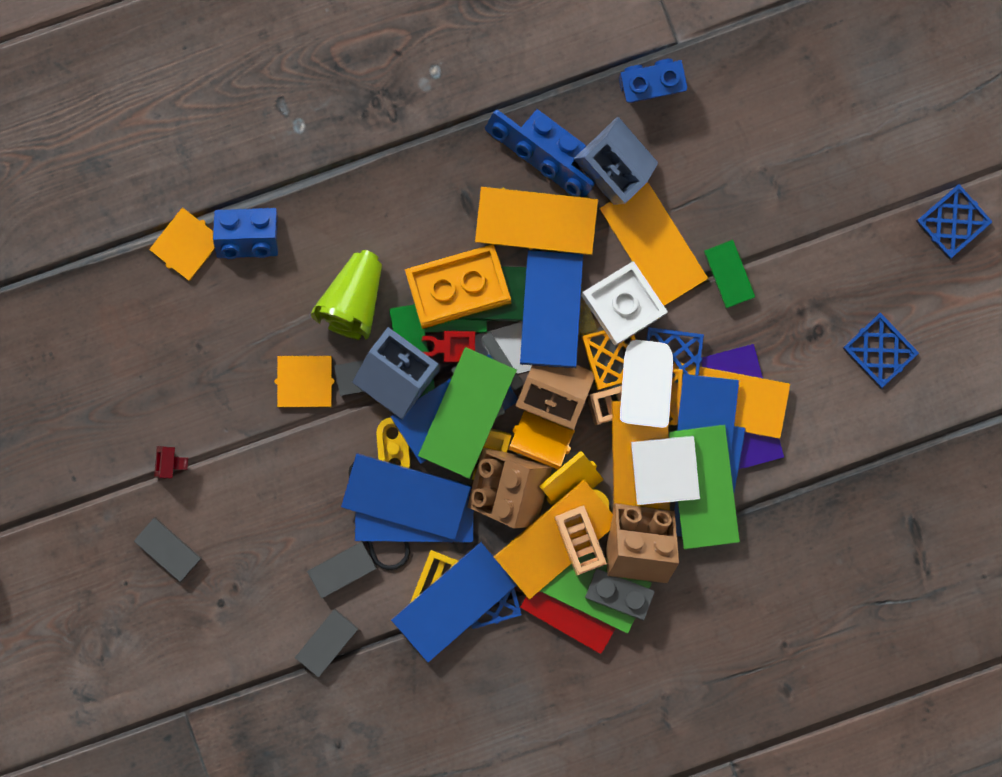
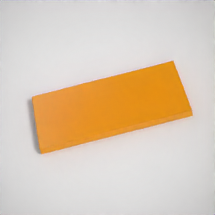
(536, 220)
(654, 244)
(759, 401)
(623, 472)
(539, 551)

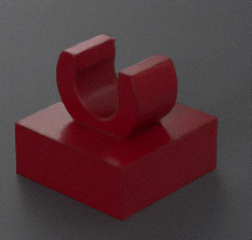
(166, 462)

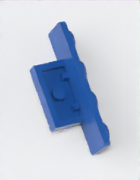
(544, 147)

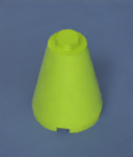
(351, 297)

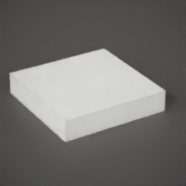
(624, 303)
(665, 470)

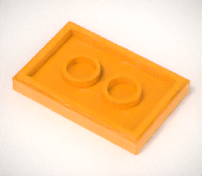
(458, 286)

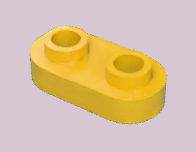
(391, 448)

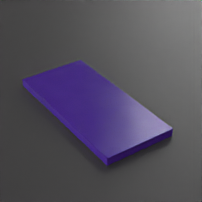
(744, 361)

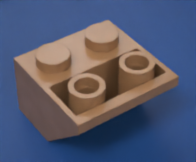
(556, 393)
(508, 488)
(642, 544)

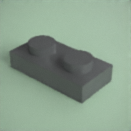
(619, 594)

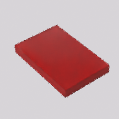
(569, 620)

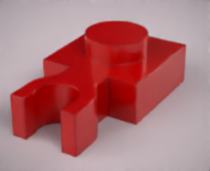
(451, 345)

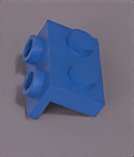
(655, 81)
(245, 233)

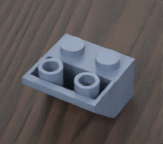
(617, 162)
(395, 373)

